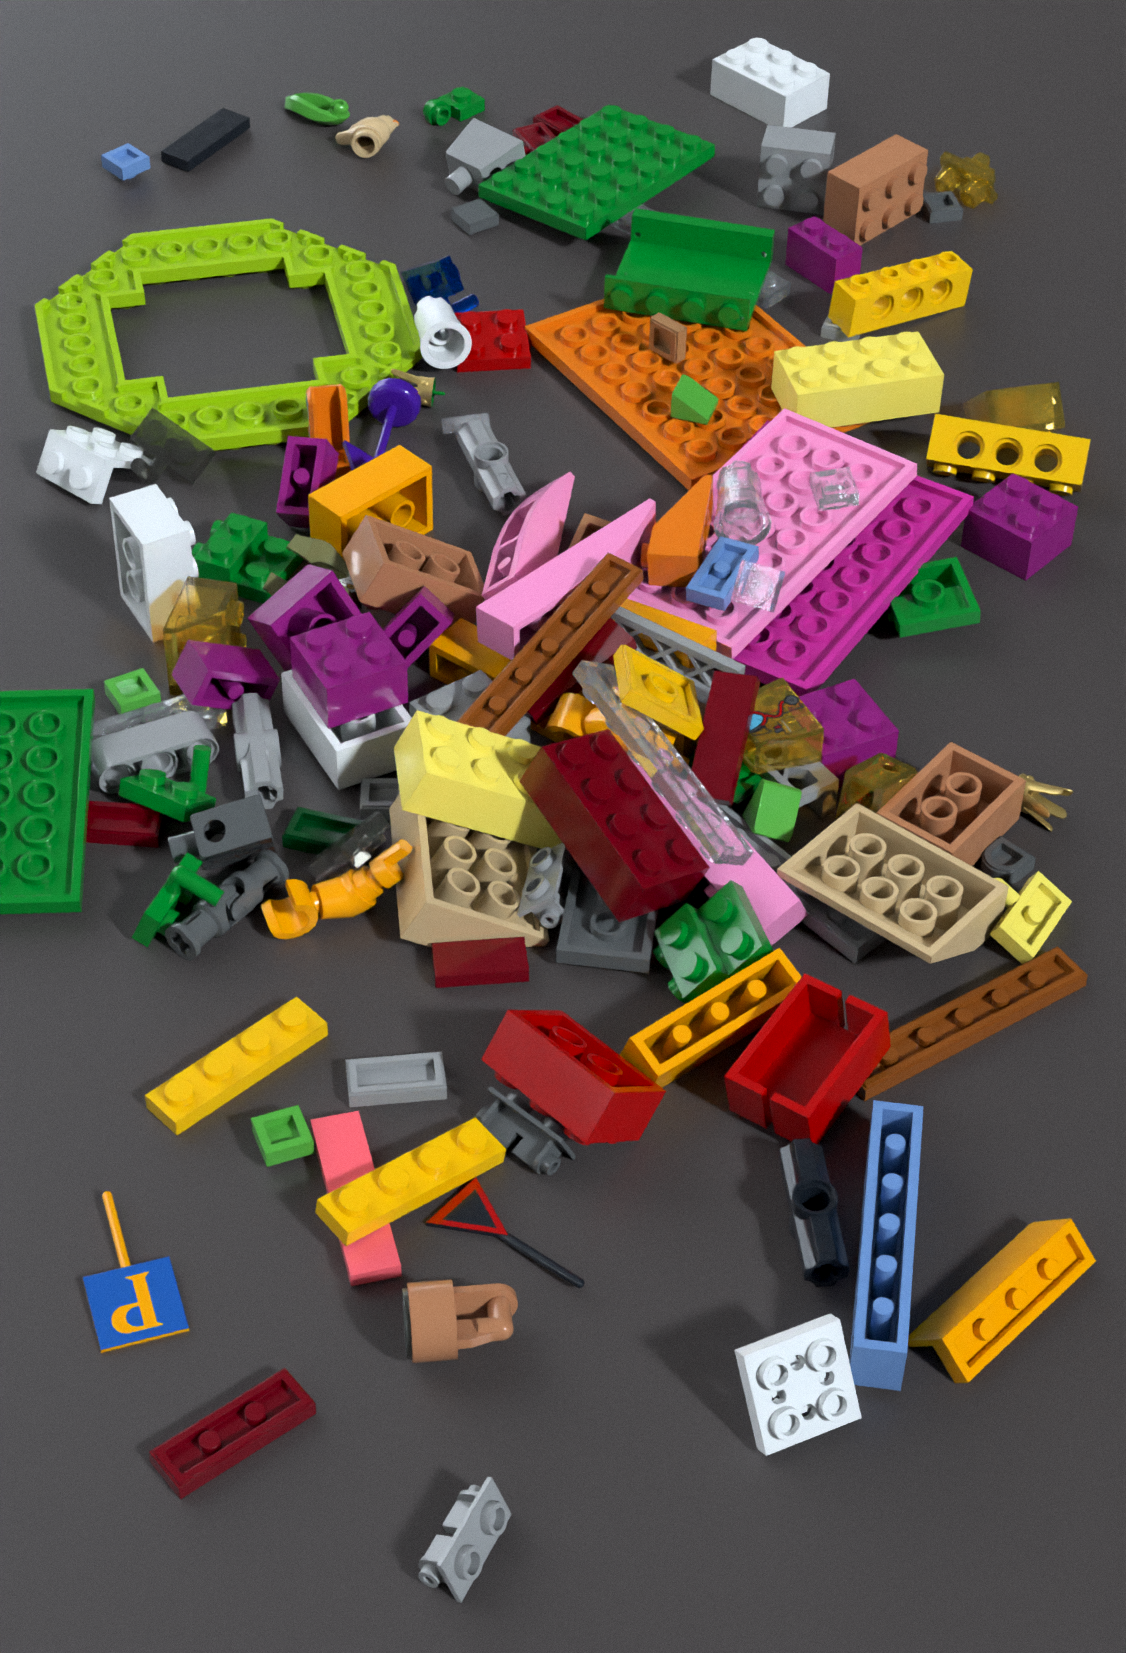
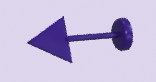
(392, 404)

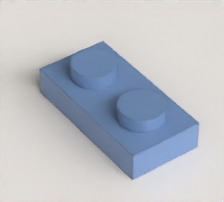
(718, 573)

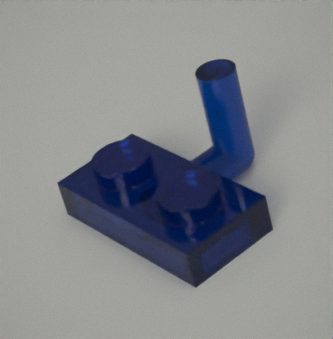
(437, 280)

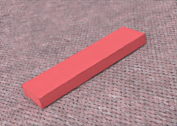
(343, 1158)

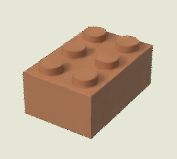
(876, 189)
(395, 563)
(958, 803)

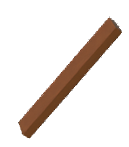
(554, 646)
(974, 1018)

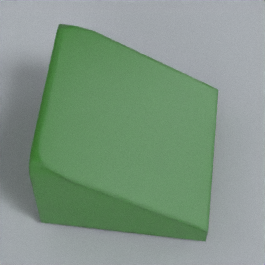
(692, 401)
(773, 810)

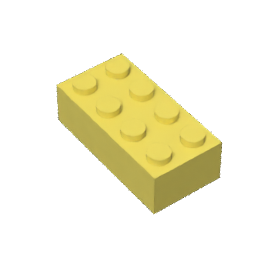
(859, 380)
(469, 779)

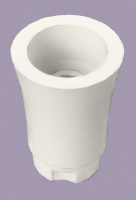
(442, 336)

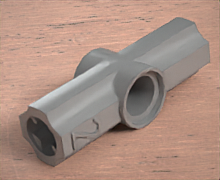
(491, 467)
(257, 749)

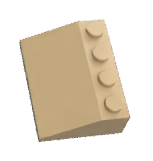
(460, 883)
(898, 885)

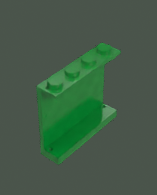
(691, 269)

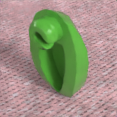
(318, 108)

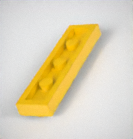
(236, 1065)
(410, 1181)

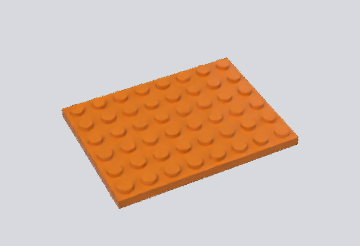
(612, 365)

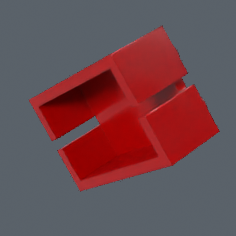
(805, 1063)

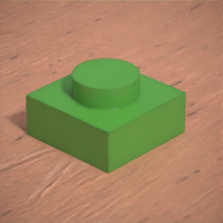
(131, 691)
(282, 1135)

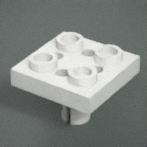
(772, 1370)

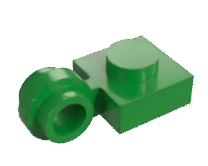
(459, 104)

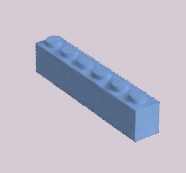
(886, 1246)

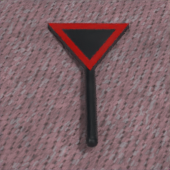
(473, 1213)

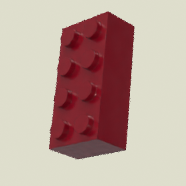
(613, 824)

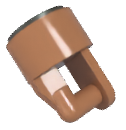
(452, 1318)

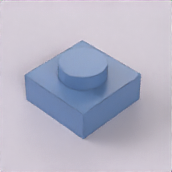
(125, 161)

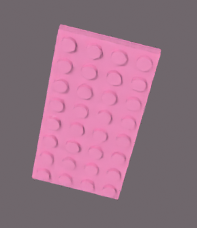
(800, 535)

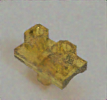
(970, 176)

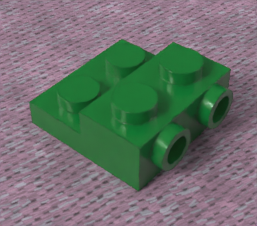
(244, 555)
(934, 600)
(710, 942)

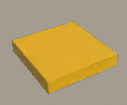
(657, 691)

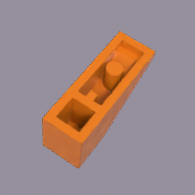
(680, 538)

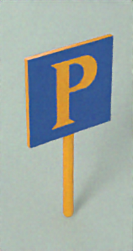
(135, 1300)

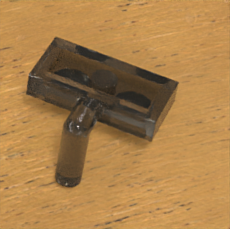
(170, 448)

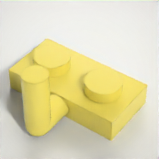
(1029, 916)

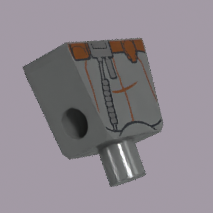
(244, 829)

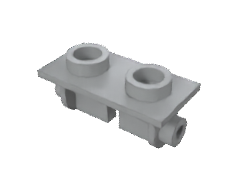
(547, 885)
(476, 1523)

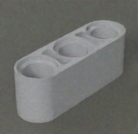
(154, 745)

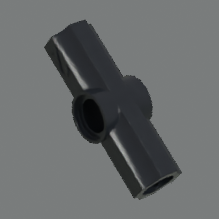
(813, 1213)

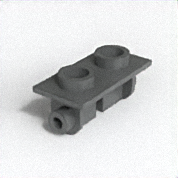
(540, 1141)

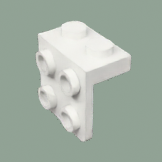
(85, 460)

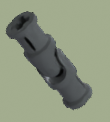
(242, 895)

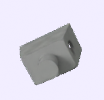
(479, 154)

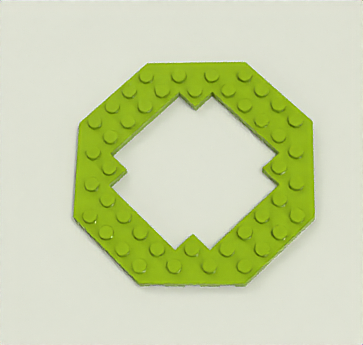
(85, 357)

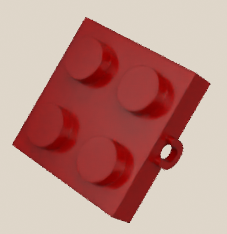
(497, 341)

